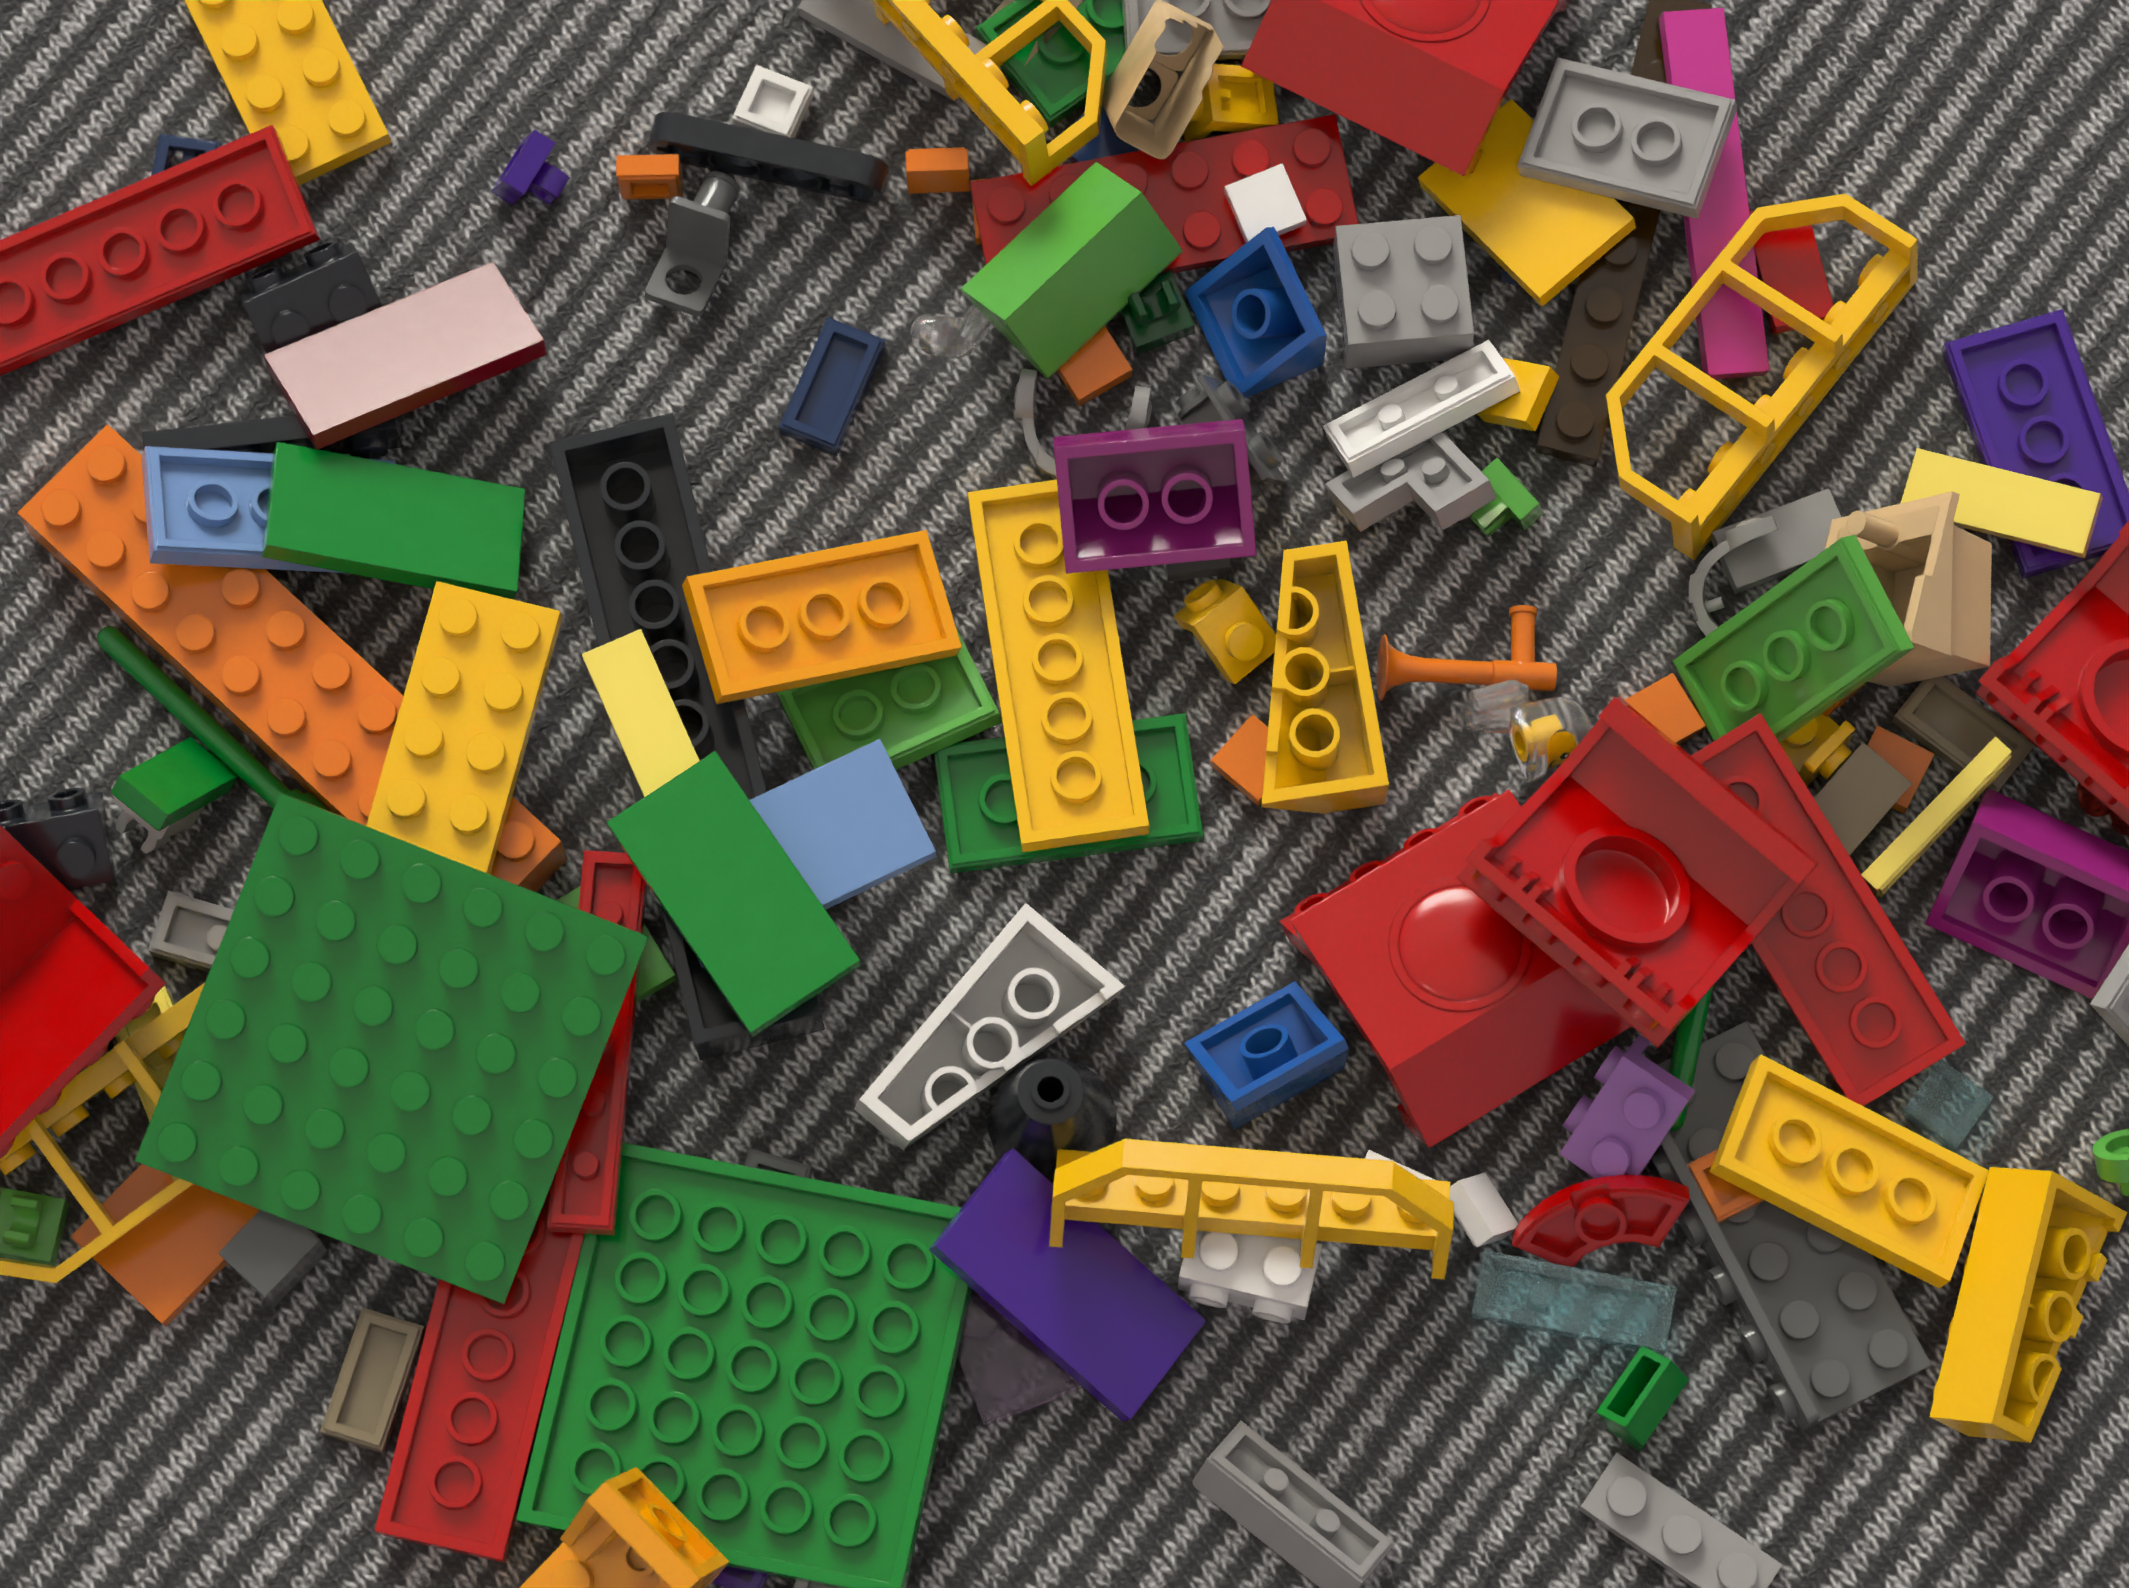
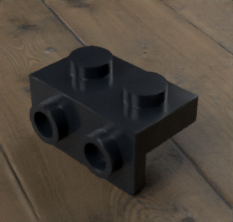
(309, 296)
(64, 835)

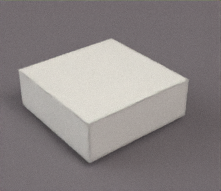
(773, 103)
(1265, 202)
(1481, 1210)

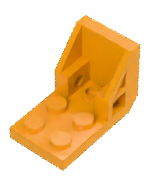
(630, 1540)

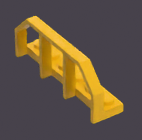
(984, 86)
(1807, 376)
(112, 1074)
(1253, 1195)

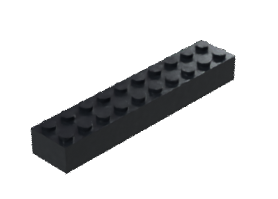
(634, 550)

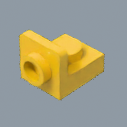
(1233, 103)
(1819, 748)

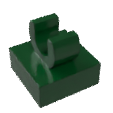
(1156, 315)

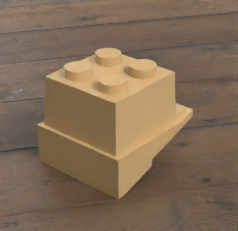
(1934, 581)

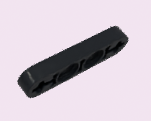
(769, 157)

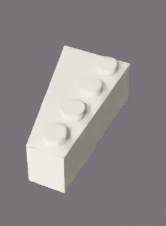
(1000, 1015)

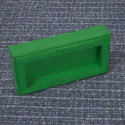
(174, 784)

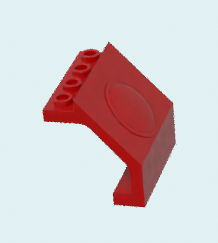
(1404, 67)
(2072, 681)
(1638, 871)
(1445, 983)

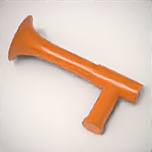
(1400, 668)

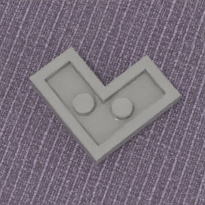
(1430, 474)

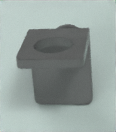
(696, 243)

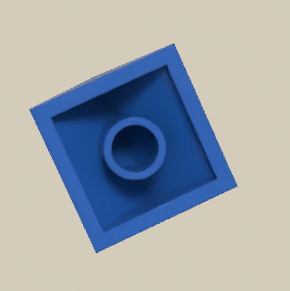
(1258, 316)
(1267, 1054)

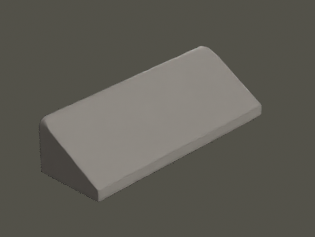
(1291, 1511)

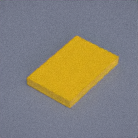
(1527, 225)

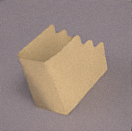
(1195, 61)

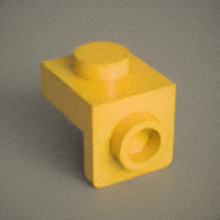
(1227, 627)

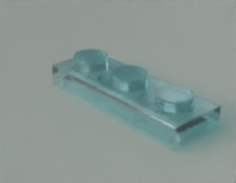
(1573, 1302)

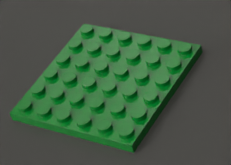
(391, 1048)
(761, 1361)

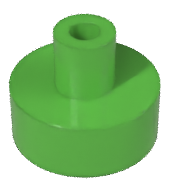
(2112, 1158)

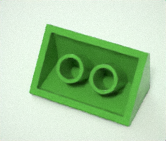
(1073, 268)

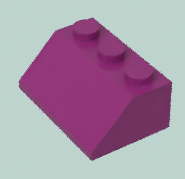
(1154, 496)
(2037, 894)

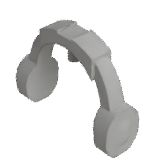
(1025, 410)
(1735, 537)

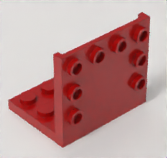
(61, 988)

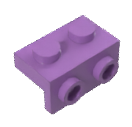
(1627, 1116)

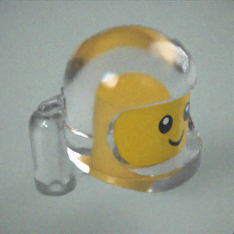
(1539, 731)

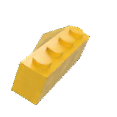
(1322, 712)
(2019, 1300)

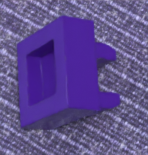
(530, 172)

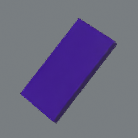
(2040, 419)
(1079, 1303)

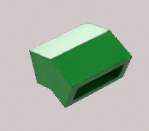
(1652, 1402)

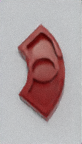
(1600, 1215)

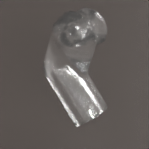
(951, 334)

